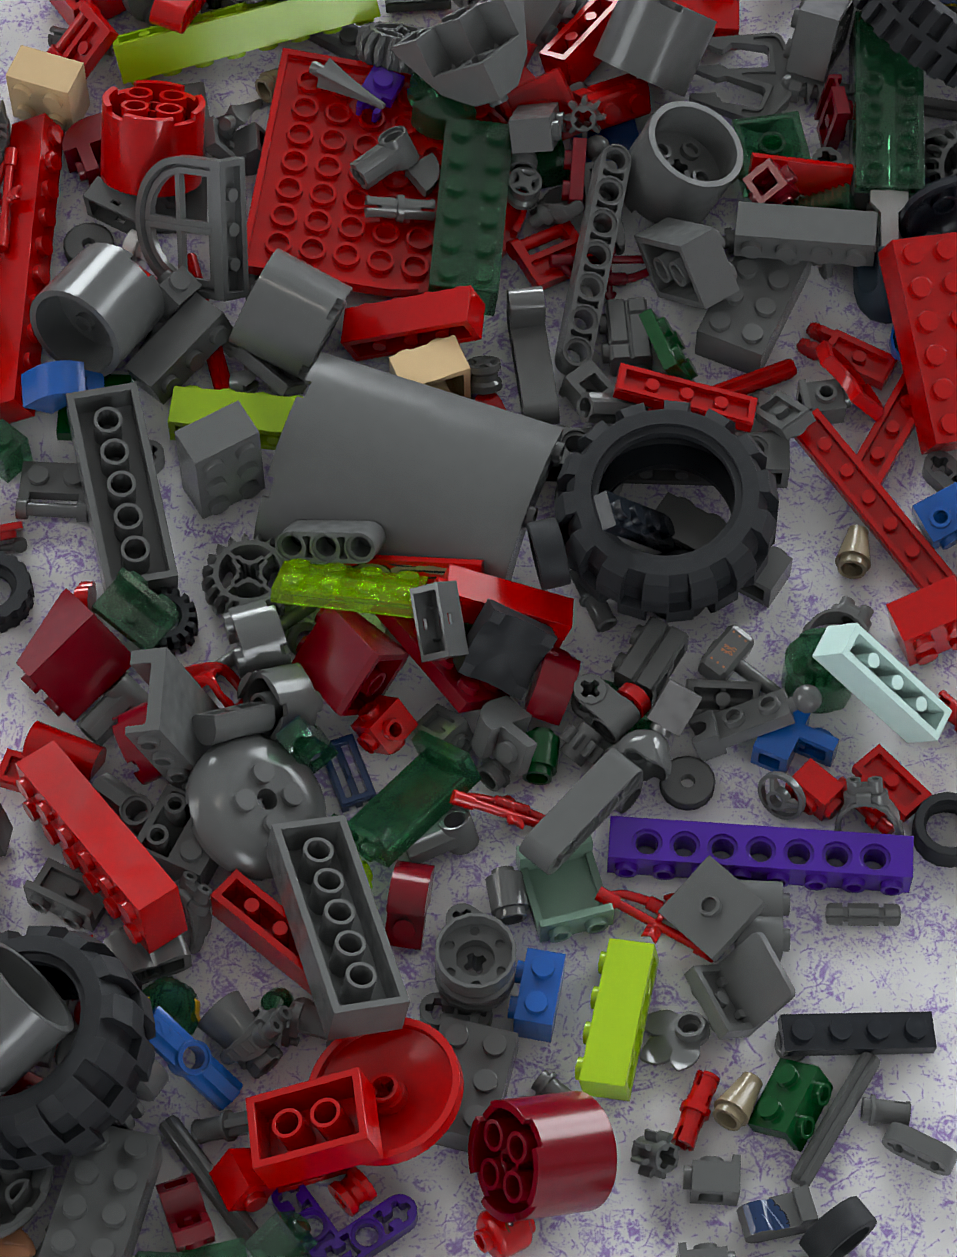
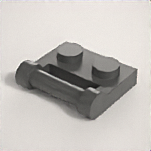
(50, 482)

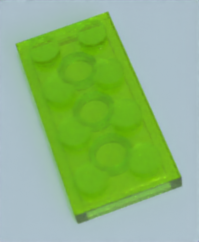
(346, 588)

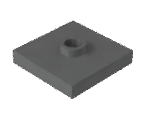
(712, 908)

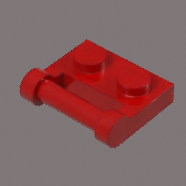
(86, 38)
(536, 266)

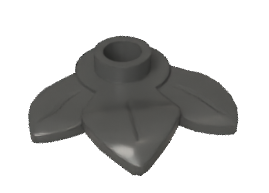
(671, 1039)

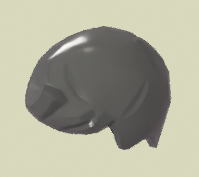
(648, 751)

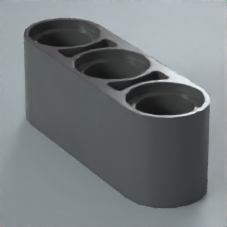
(343, 532)

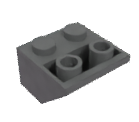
(171, 840)

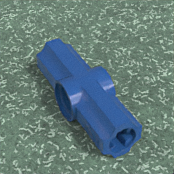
(207, 1074)

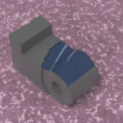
(778, 1216)

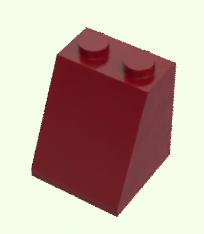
(72, 657)
(349, 660)

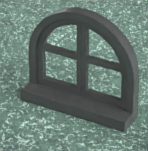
(224, 226)

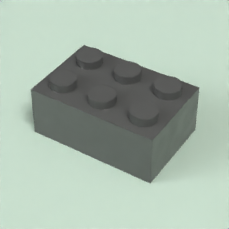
(818, 36)
(687, 262)
(220, 460)
(487, 1066)

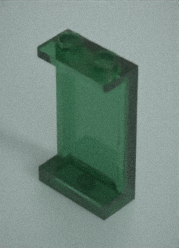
(412, 800)

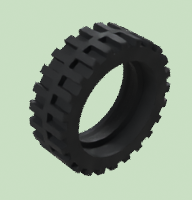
(919, 31)

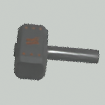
(728, 656)

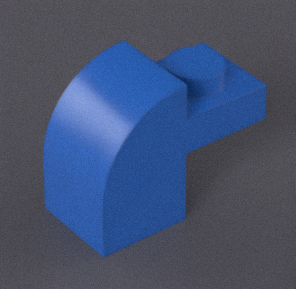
(47, 384)
(777, 748)

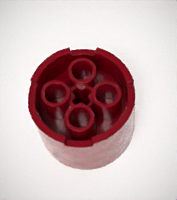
(543, 1156)

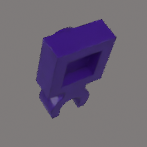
(383, 85)

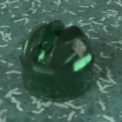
(273, 996)

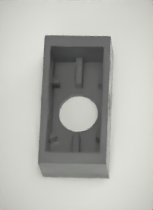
(109, 205)
(439, 638)

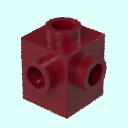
(772, 184)

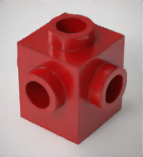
(383, 725)

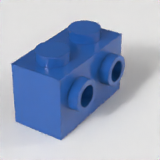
(938, 517)
(538, 995)

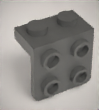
(741, 988)

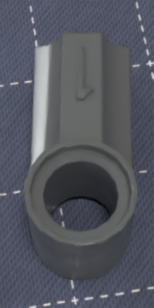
(392, 153)
(600, 406)
(116, 700)
(123, 801)
(451, 833)

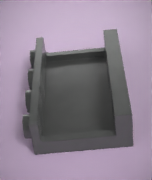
(173, 700)

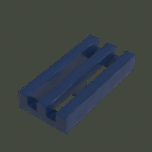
(356, 799)

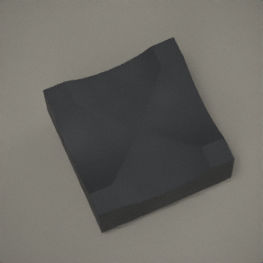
(505, 648)

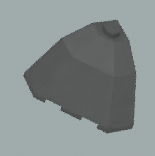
(472, 53)

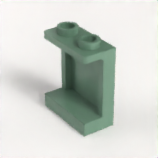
(565, 900)

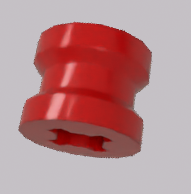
(352, 1191)

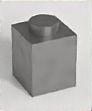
(673, 709)

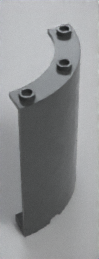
(414, 459)

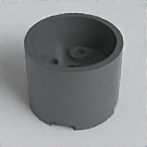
(656, 42)
(682, 163)
(97, 308)
(290, 314)
(30, 1017)

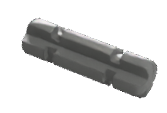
(863, 914)

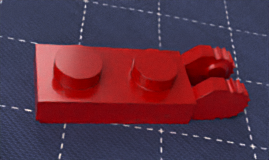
(869, 361)

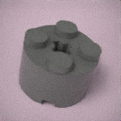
(258, 636)
(287, 689)

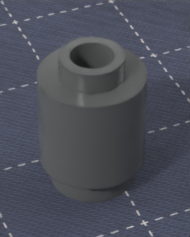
(507, 895)

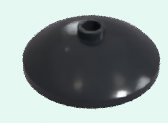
(931, 209)

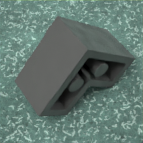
(545, 15)

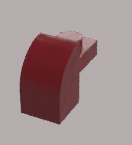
(83, 147)
(552, 686)
(408, 904)
(185, 1213)

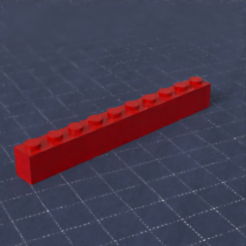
(29, 254)

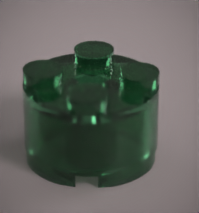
(803, 669)

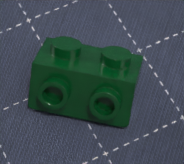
(791, 1102)

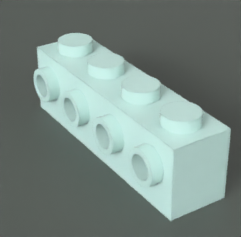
(882, 683)

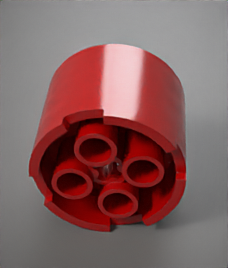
(147, 126)

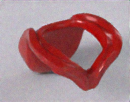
(206, 673)

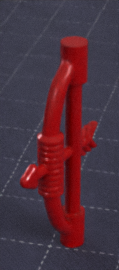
(9, 195)
(505, 807)
(654, 926)

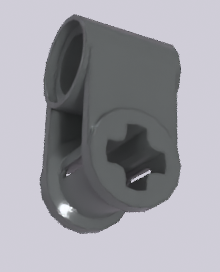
(603, 708)

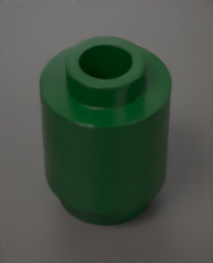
(545, 757)

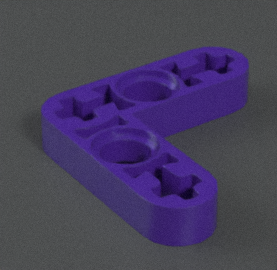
(333, 1241)

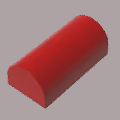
(83, 753)

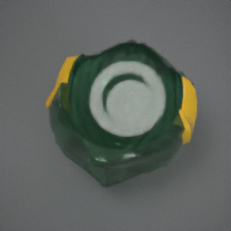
(176, 1000)

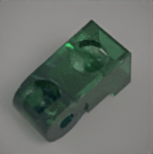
(306, 741)

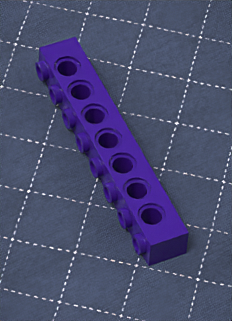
(778, 844)

